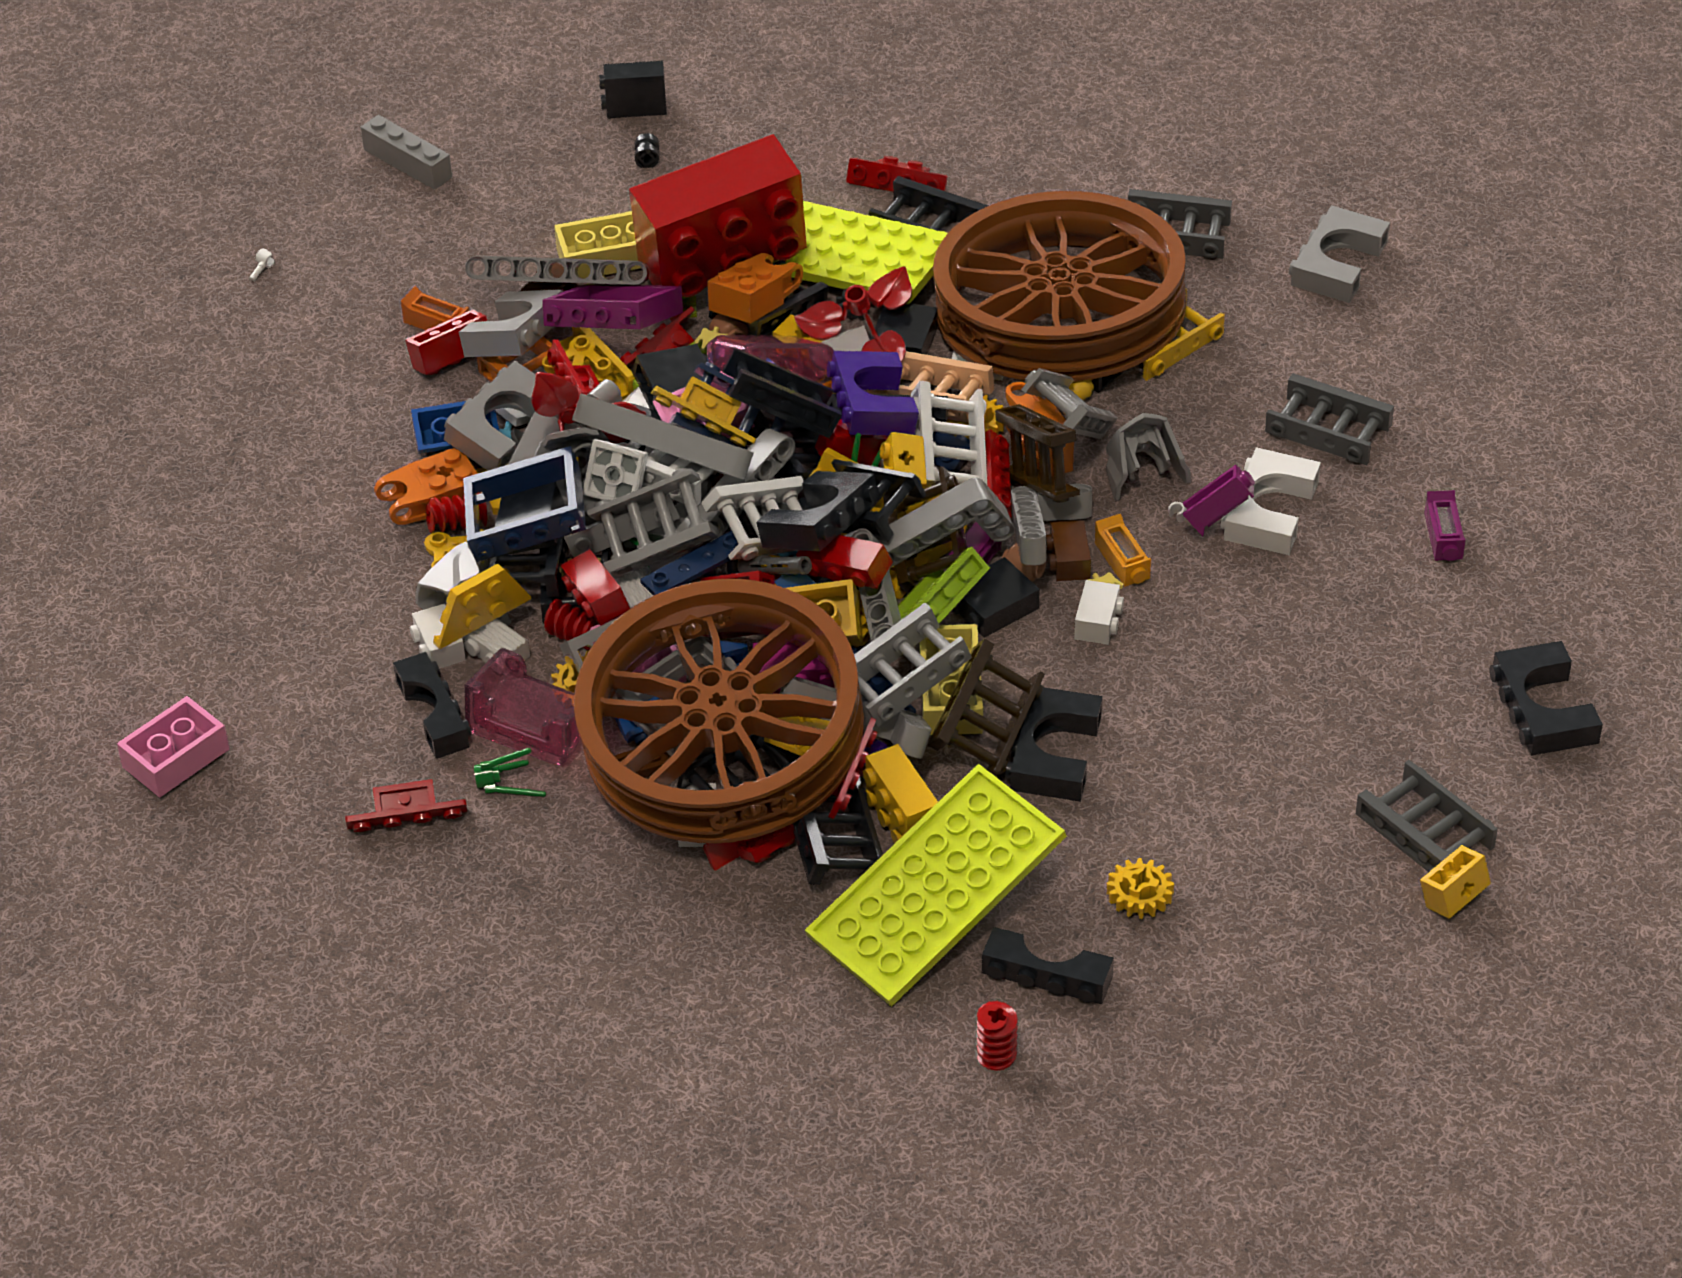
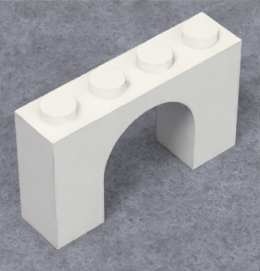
(1265, 528)

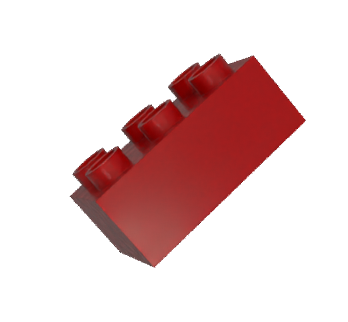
(719, 215)

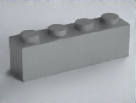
(406, 152)

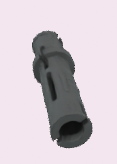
(796, 565)

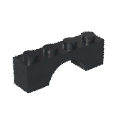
(421, 681)
(1081, 977)

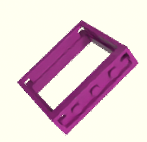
(612, 306)

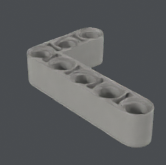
(1032, 508)
(946, 514)
(879, 603)
(904, 728)

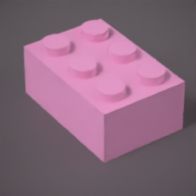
(173, 746)

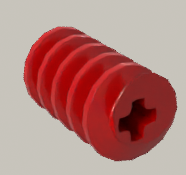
(450, 512)
(567, 622)
(996, 1035)

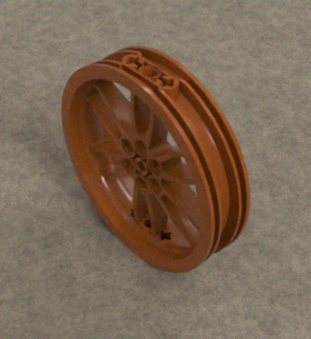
(1061, 285)
(719, 710)

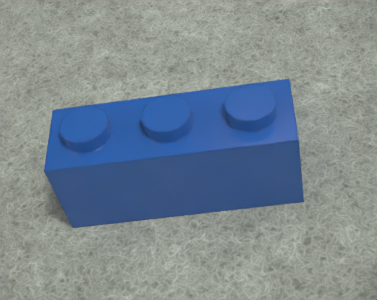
(430, 428)

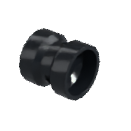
(646, 150)

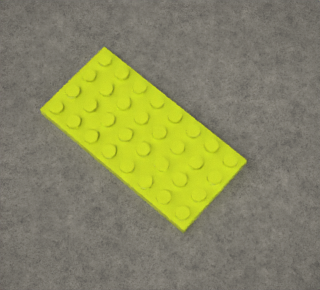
(861, 248)
(935, 884)

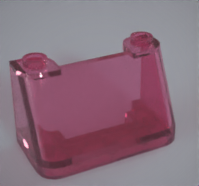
(790, 352)
(520, 709)

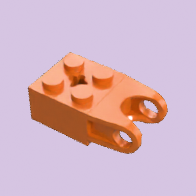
(753, 288)
(1043, 407)
(422, 480)

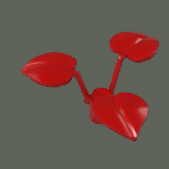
(891, 290)
(558, 396)

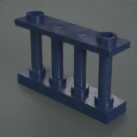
(711, 373)
(693, 565)

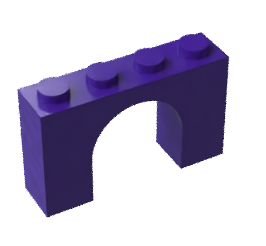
(865, 412)

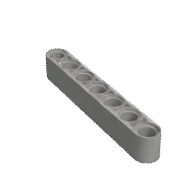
(545, 265)
(663, 436)
(769, 456)

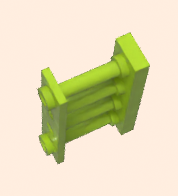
(946, 589)

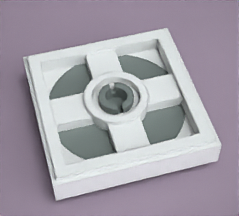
(613, 470)

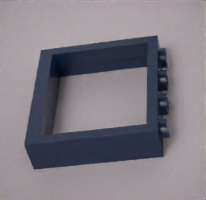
(515, 479)

